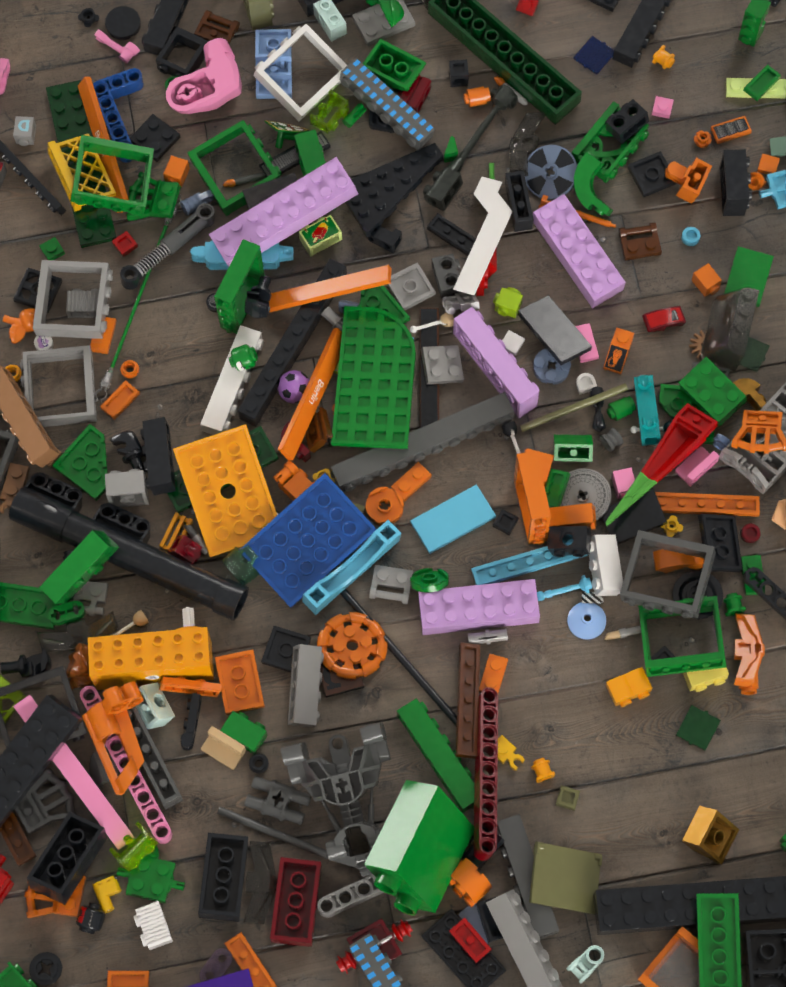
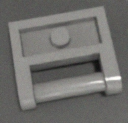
(391, 578)

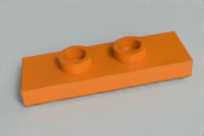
(185, 686)

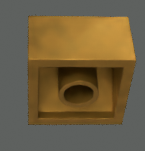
(710, 834)

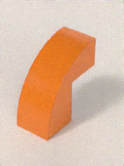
(669, 561)

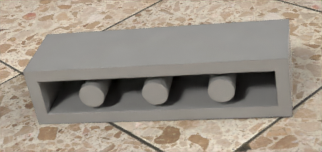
(305, 685)

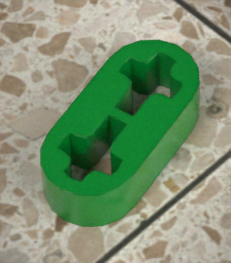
(68, 617)

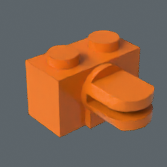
(689, 178)

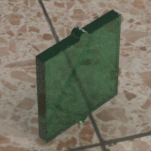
(754, 354)

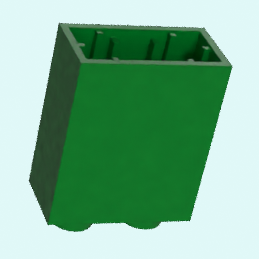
(419, 847)

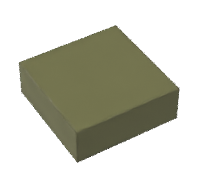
(567, 798)

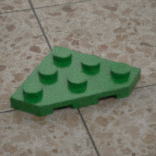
(381, 298)
(673, 399)
(86, 462)

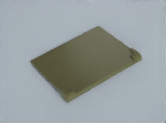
(564, 877)

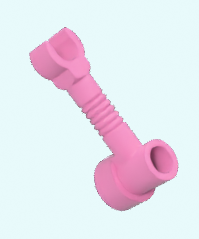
(126, 52)

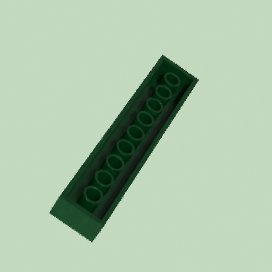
(507, 56)

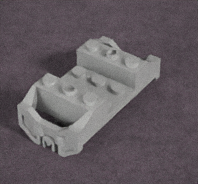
(770, 465)

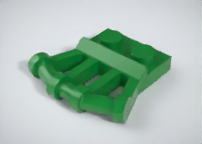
(163, 198)

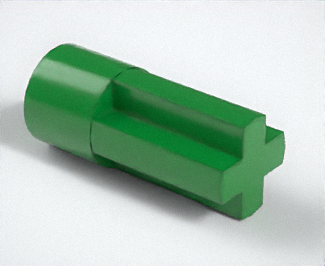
(354, 115)

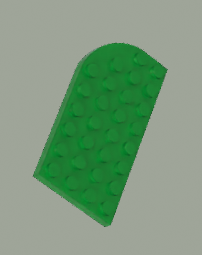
(373, 381)

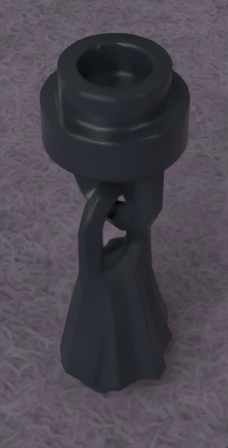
(598, 423)

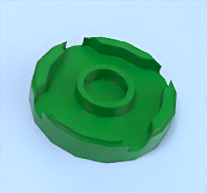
(428, 580)

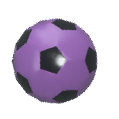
(292, 386)

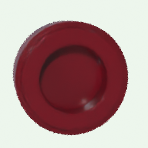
(750, 533)

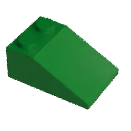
(394, 65)

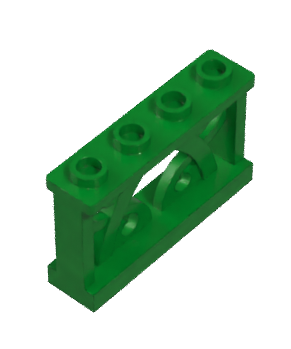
(625, 150)

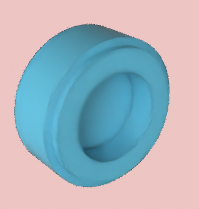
(690, 236)

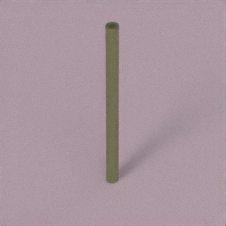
(574, 407)

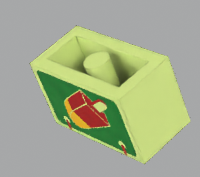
(320, 235)

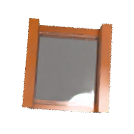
(675, 964)

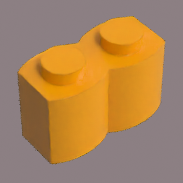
(629, 686)

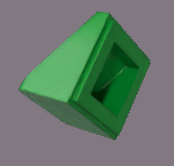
(451, 151)

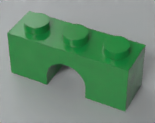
(753, 21)

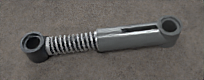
(169, 245)

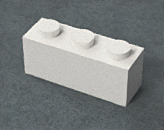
(605, 565)

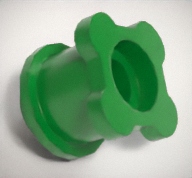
(733, 604)

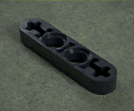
(776, 591)

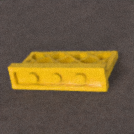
(65, 172)

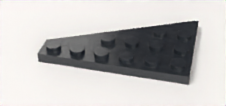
(387, 185)

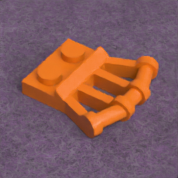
(760, 422)
(71, 908)

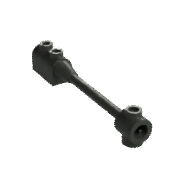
(449, 179)

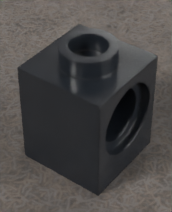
(458, 73)

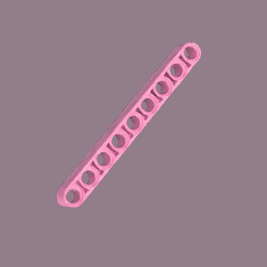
(82, 784)
(136, 790)

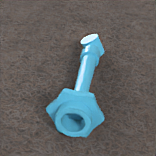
(584, 584)

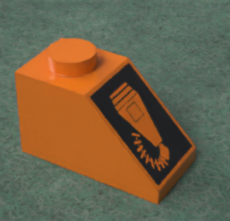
(618, 350)

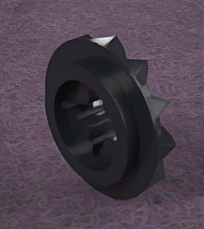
(36, 968)

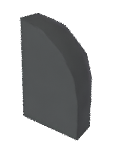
(98, 772)

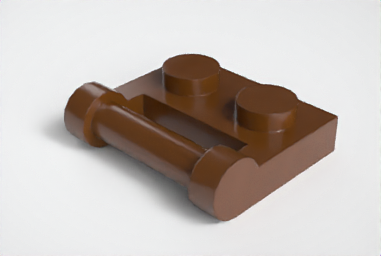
(211, 31)
(640, 247)

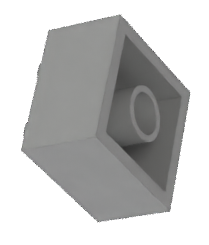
(126, 488)

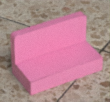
(696, 465)

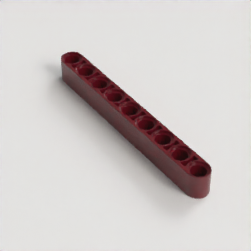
(483, 781)

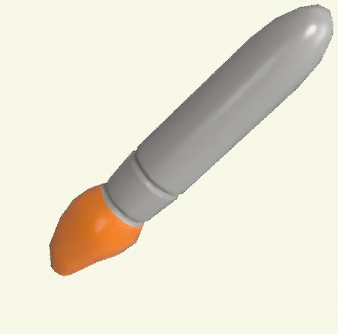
(500, 81)

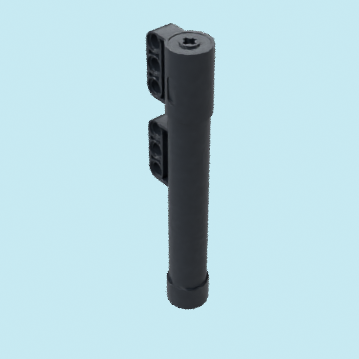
(60, 519)

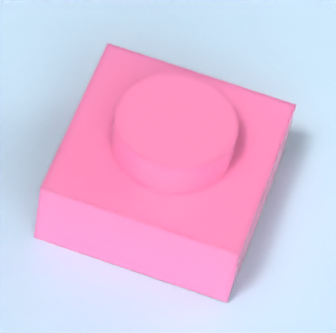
(662, 107)

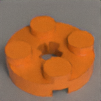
(386, 495)

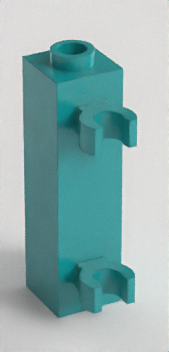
(647, 410)

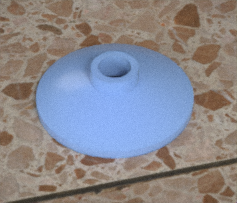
(586, 629)

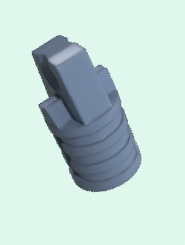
(190, 204)

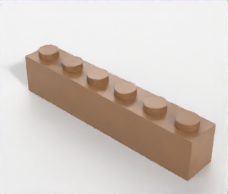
(24, 422)

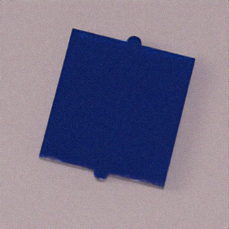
(594, 55)

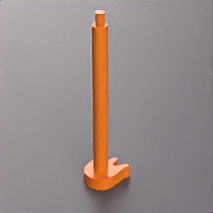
(544, 201)

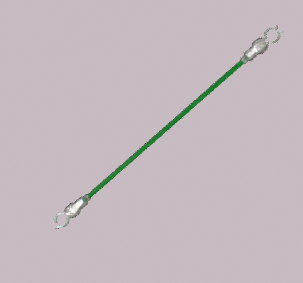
(105, 382)

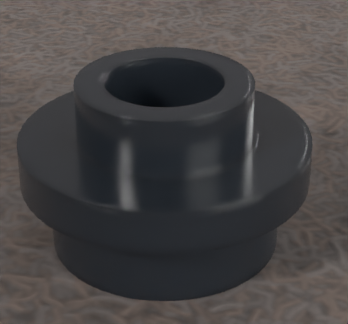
(258, 757)

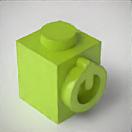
(508, 302)

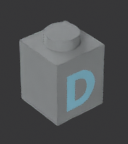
(24, 130)

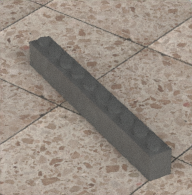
(423, 442)

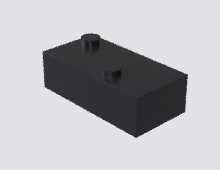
(67, 858)
(223, 877)

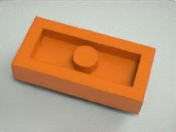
(411, 481)
(493, 672)

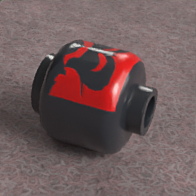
(90, 918)

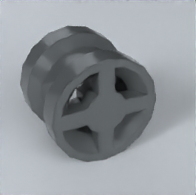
(611, 439)

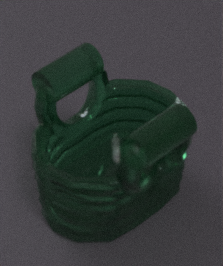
(237, 564)

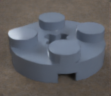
(550, 375)

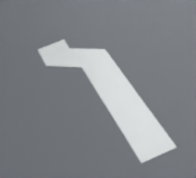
(488, 236)

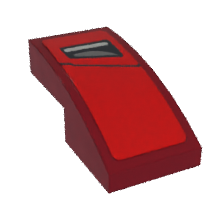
(663, 318)

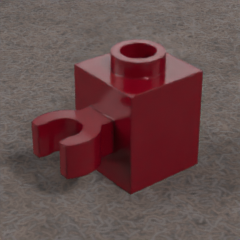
(185, 549)

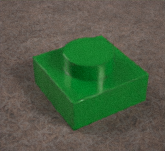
(52, 249)

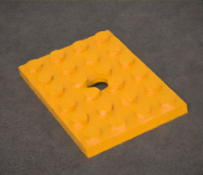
(221, 461)

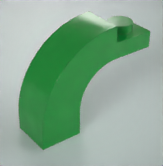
(583, 183)

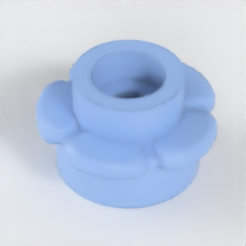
(720, 441)

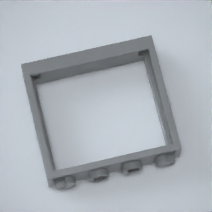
(72, 331)
(62, 354)

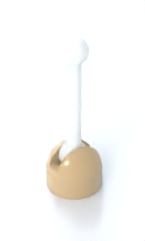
(446, 320)
(138, 619)

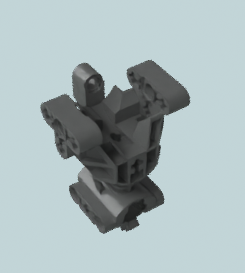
(343, 785)

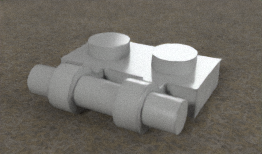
(460, 301)
(92, 592)

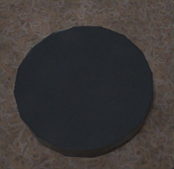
(122, 22)

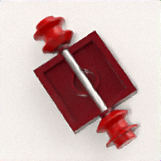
(385, 937)

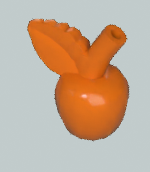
(20, 325)

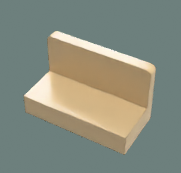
(223, 748)

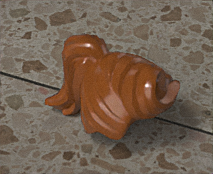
(79, 667)

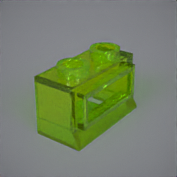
(324, 109)
(136, 849)

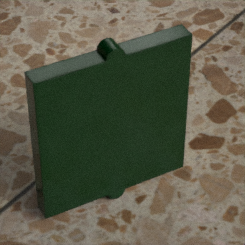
(698, 727)

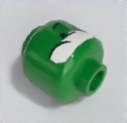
(243, 357)

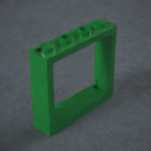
(115, 149)
(195, 154)
(240, 277)
(683, 663)

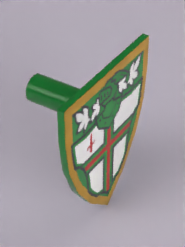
(285, 131)

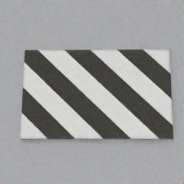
(591, 598)

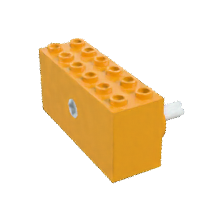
(151, 655)

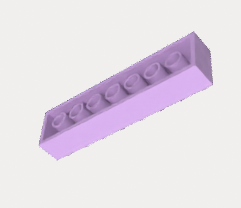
(287, 210)

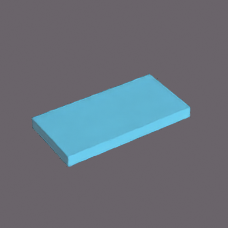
(453, 519)

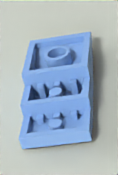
(281, 69)

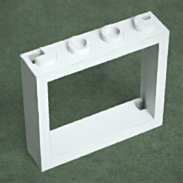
(276, 90)

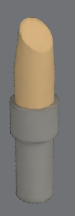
(623, 633)

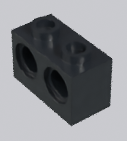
(629, 123)

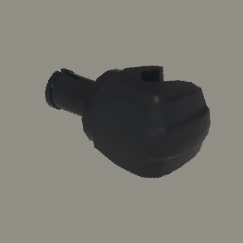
(258, 299)
(132, 452)
(28, 666)

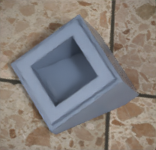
(342, 303)

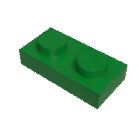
(749, 562)

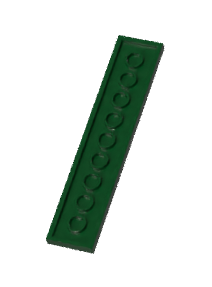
(70, 121)

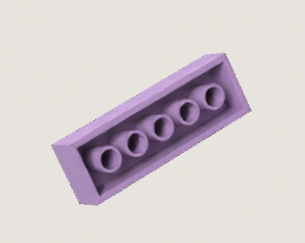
(578, 251)
(495, 361)
(479, 607)

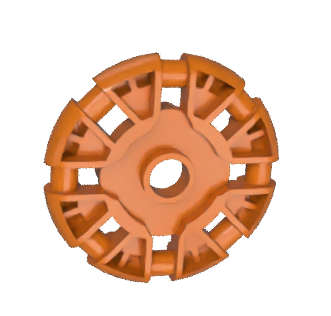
(354, 634)

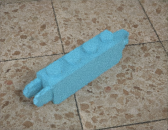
(214, 261)

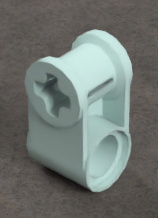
(585, 964)

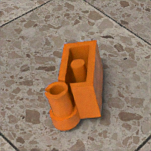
(292, 480)

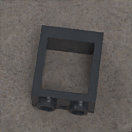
(187, 39)

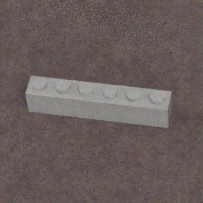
(523, 941)

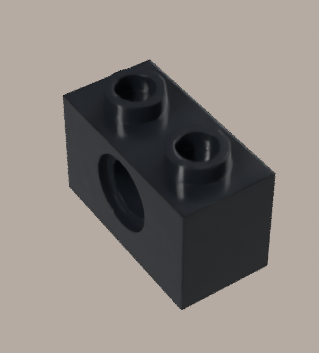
(561, 534)

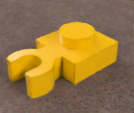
(506, 752)

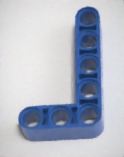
(107, 98)

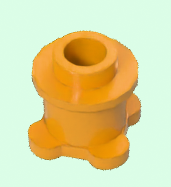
(664, 58)
(542, 770)

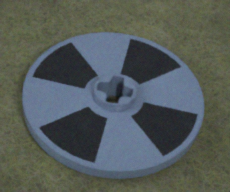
(547, 158)

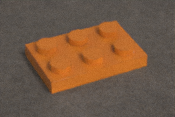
(239, 682)

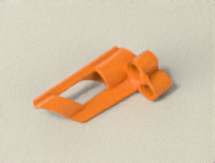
(110, 718)

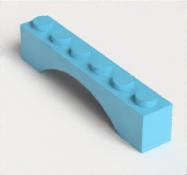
(336, 582)

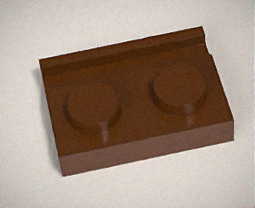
(318, 430)

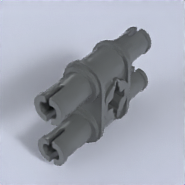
(274, 790)

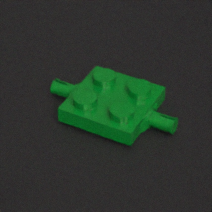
(151, 879)

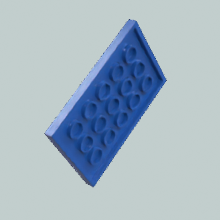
(308, 539)

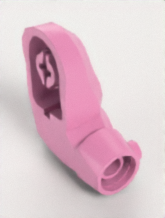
(209, 86)

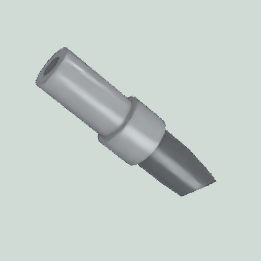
(196, 537)

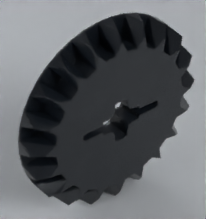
(687, 585)

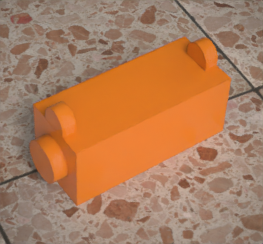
(574, 515)

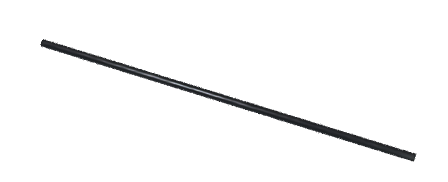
(404, 661)

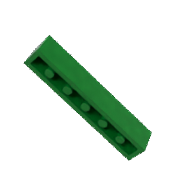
(438, 753)

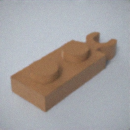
(14, 481)

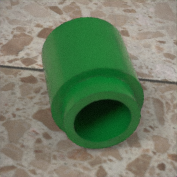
(621, 408)

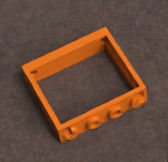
(532, 497)

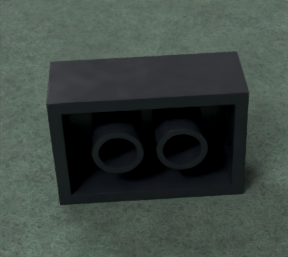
(734, 182)

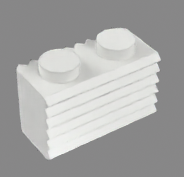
(153, 926)

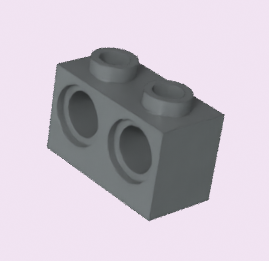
(444, 276)

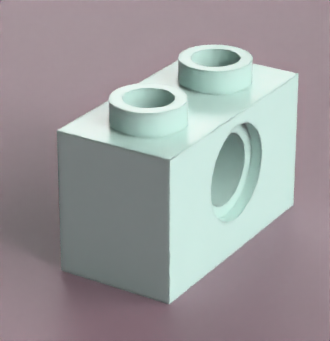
(330, 19)
(155, 708)

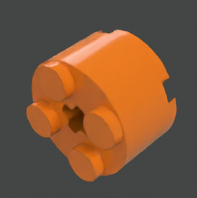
(469, 882)

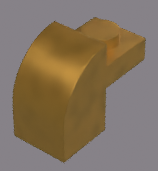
(750, 389)

